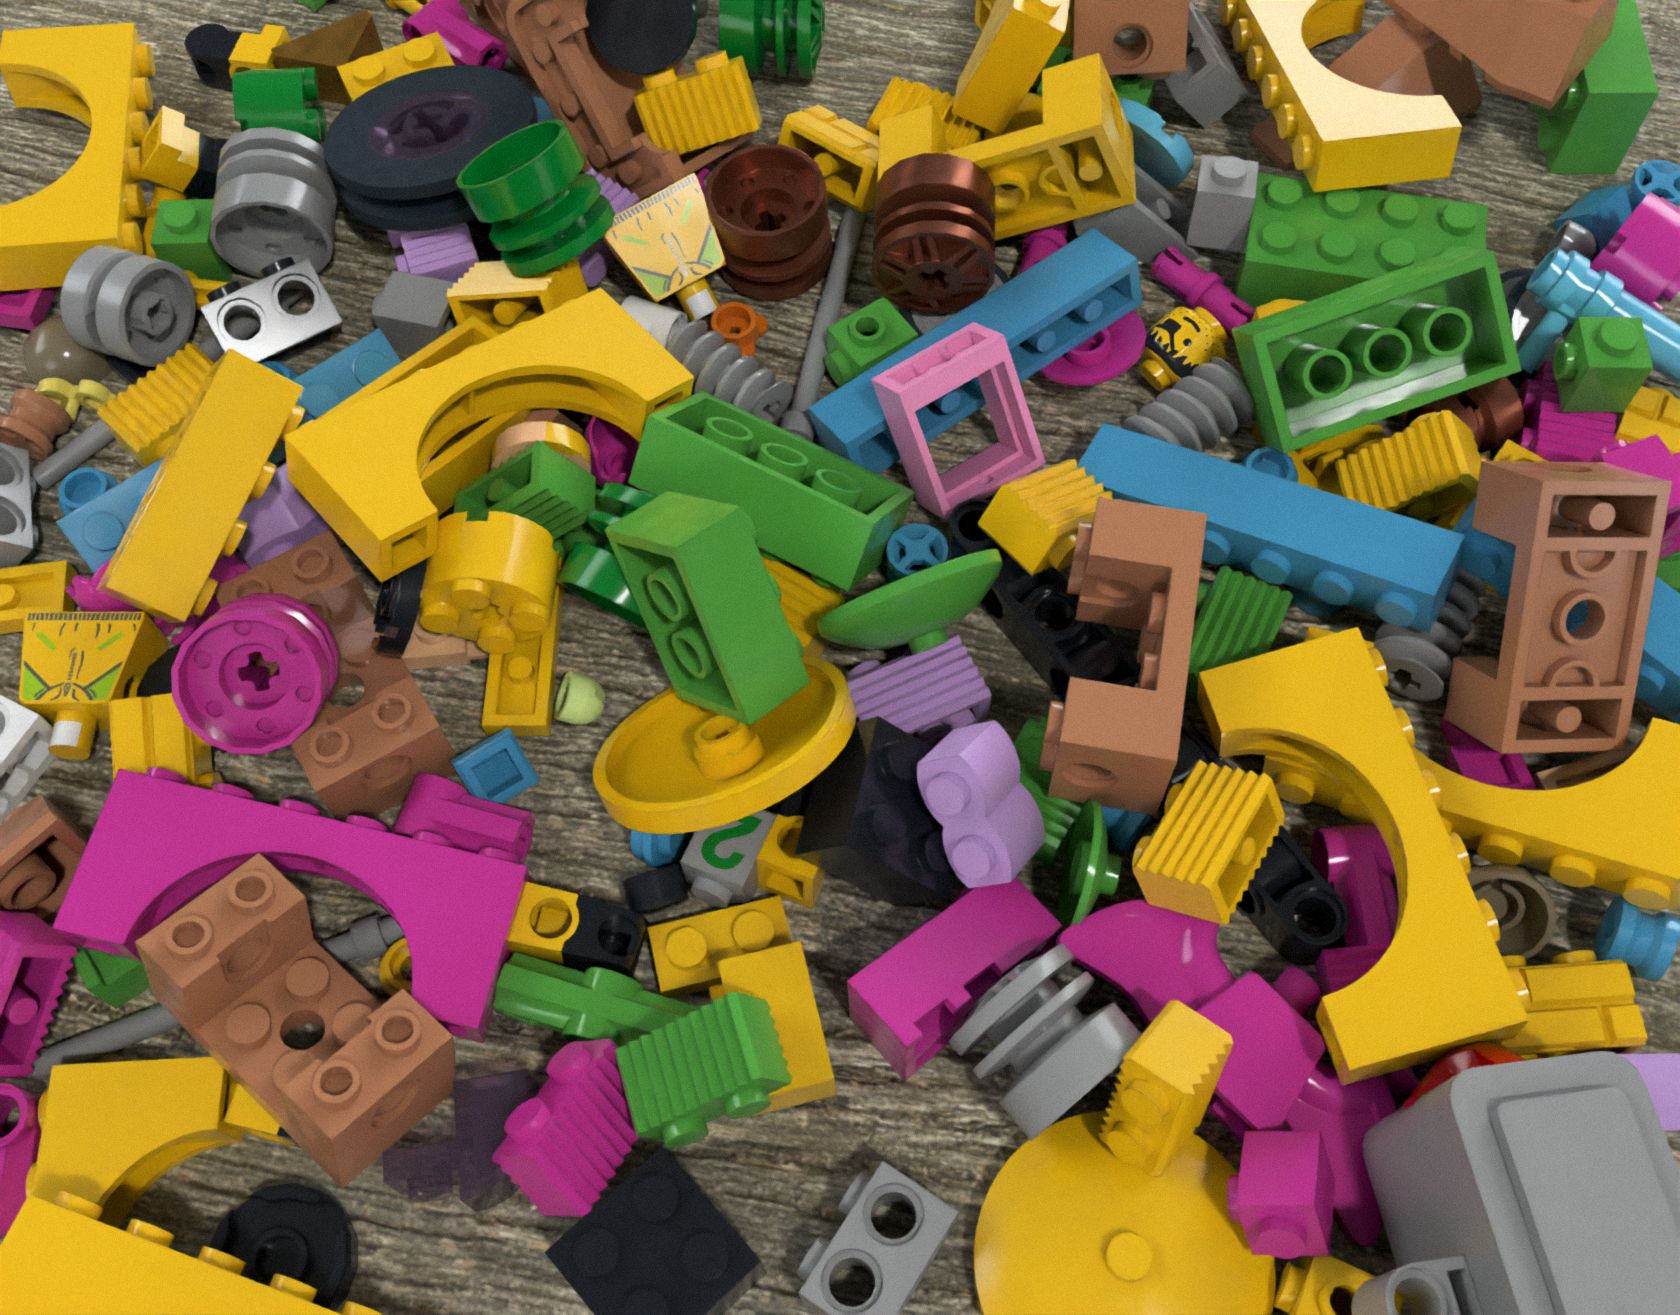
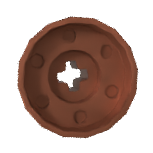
(771, 221)
(934, 233)

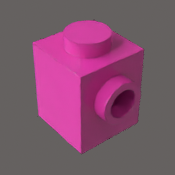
(1284, 1194)

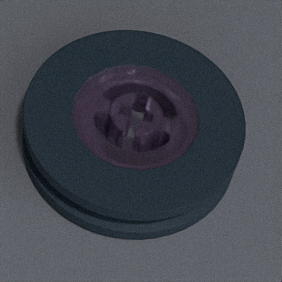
(412, 137)

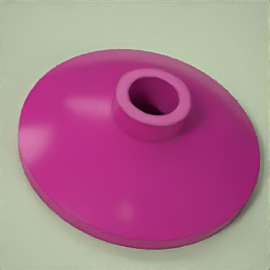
(1102, 355)

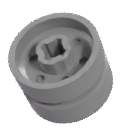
(128, 305)

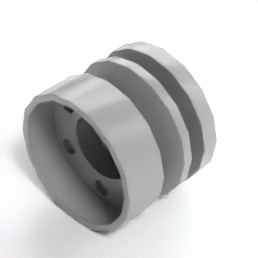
(273, 201)
(1045, 1039)

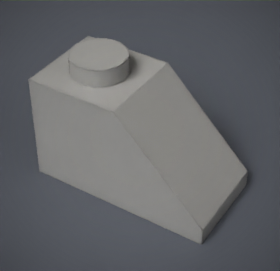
(1147, 225)

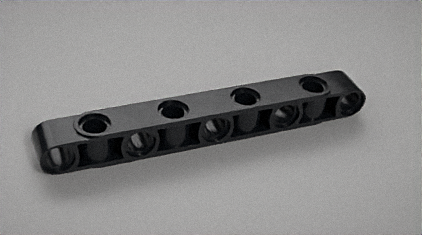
(1090, 651)

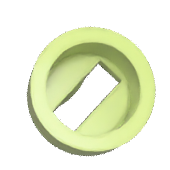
(579, 699)

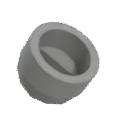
(1573, 237)

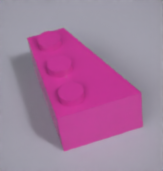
(928, 982)

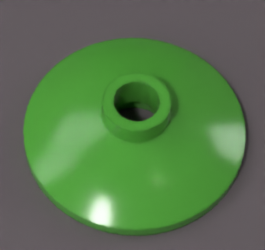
(1087, 866)

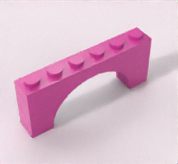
(173, 841)

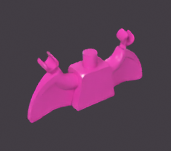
(1275, 1062)

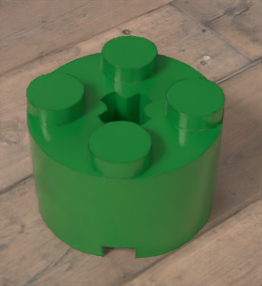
(279, 100)

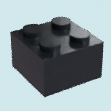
(871, 820)
(656, 1249)

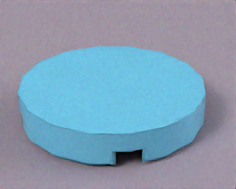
(1154, 151)

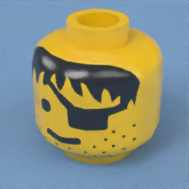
(1180, 344)

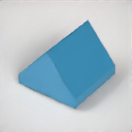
(1600, 212)
(495, 768)

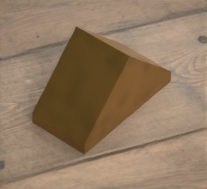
(329, 48)

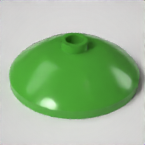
(915, 606)

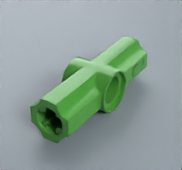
(580, 1003)

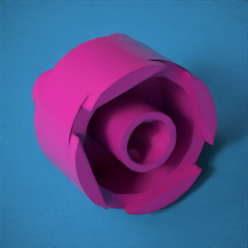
(1646, 252)

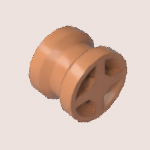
(33, 423)

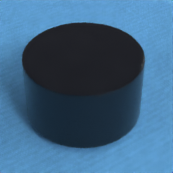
(656, 890)

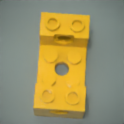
(1063, 168)

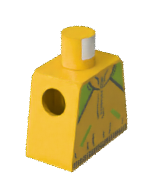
(670, 246)
(80, 664)

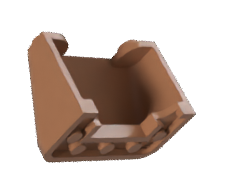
(598, 98)

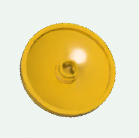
(695, 769)
(1094, 1236)

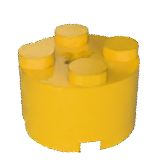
(490, 581)

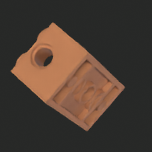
(1155, 53)
(1577, 538)
(1139, 573)
(364, 753)
(247, 971)

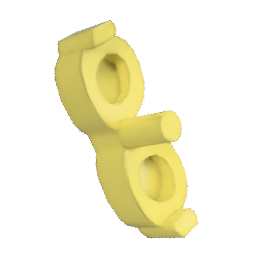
(69, 396)

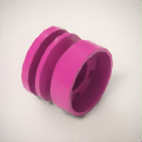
(239, 703)

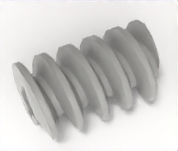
(726, 374)
(1197, 408)
(1421, 659)

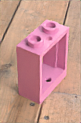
(937, 371)

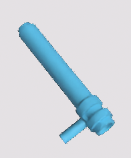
(1574, 290)

